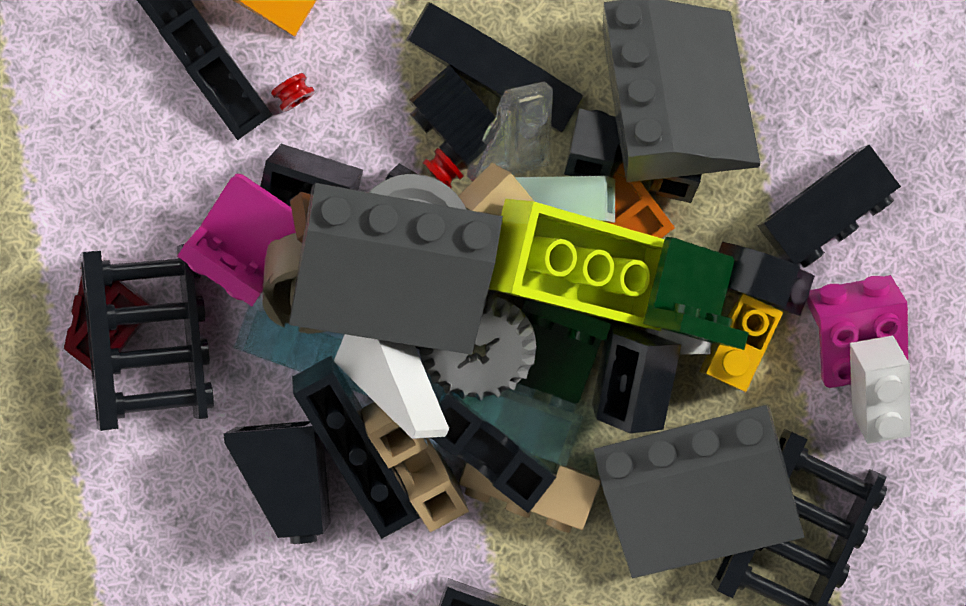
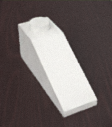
(395, 382)

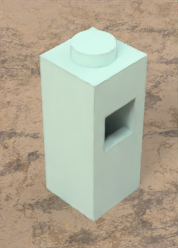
(576, 194)

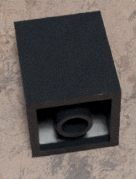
(286, 475)

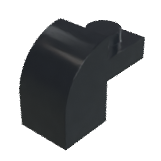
(768, 278)

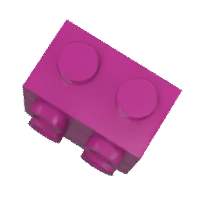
(236, 236)
(856, 314)

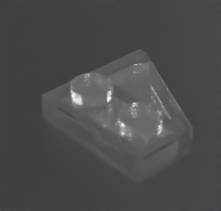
(520, 132)

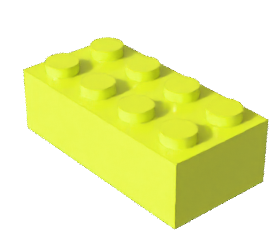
(575, 262)

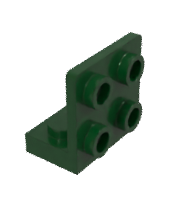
(691, 294)
(564, 349)

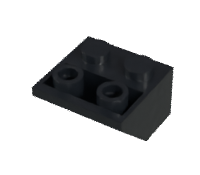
(635, 379)

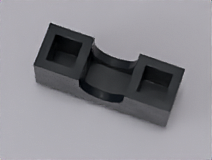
(597, 147)
(493, 454)

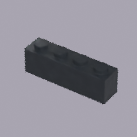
(341, 427)

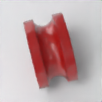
(293, 92)
(443, 168)

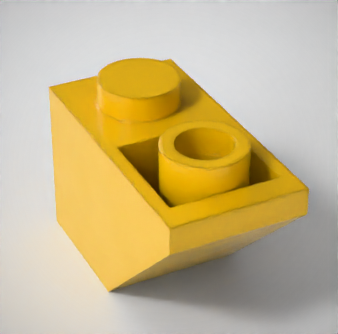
(736, 365)

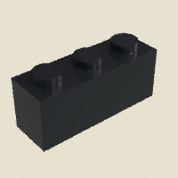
(830, 207)

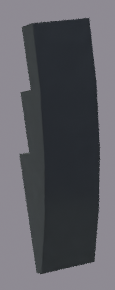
(487, 60)
(208, 64)

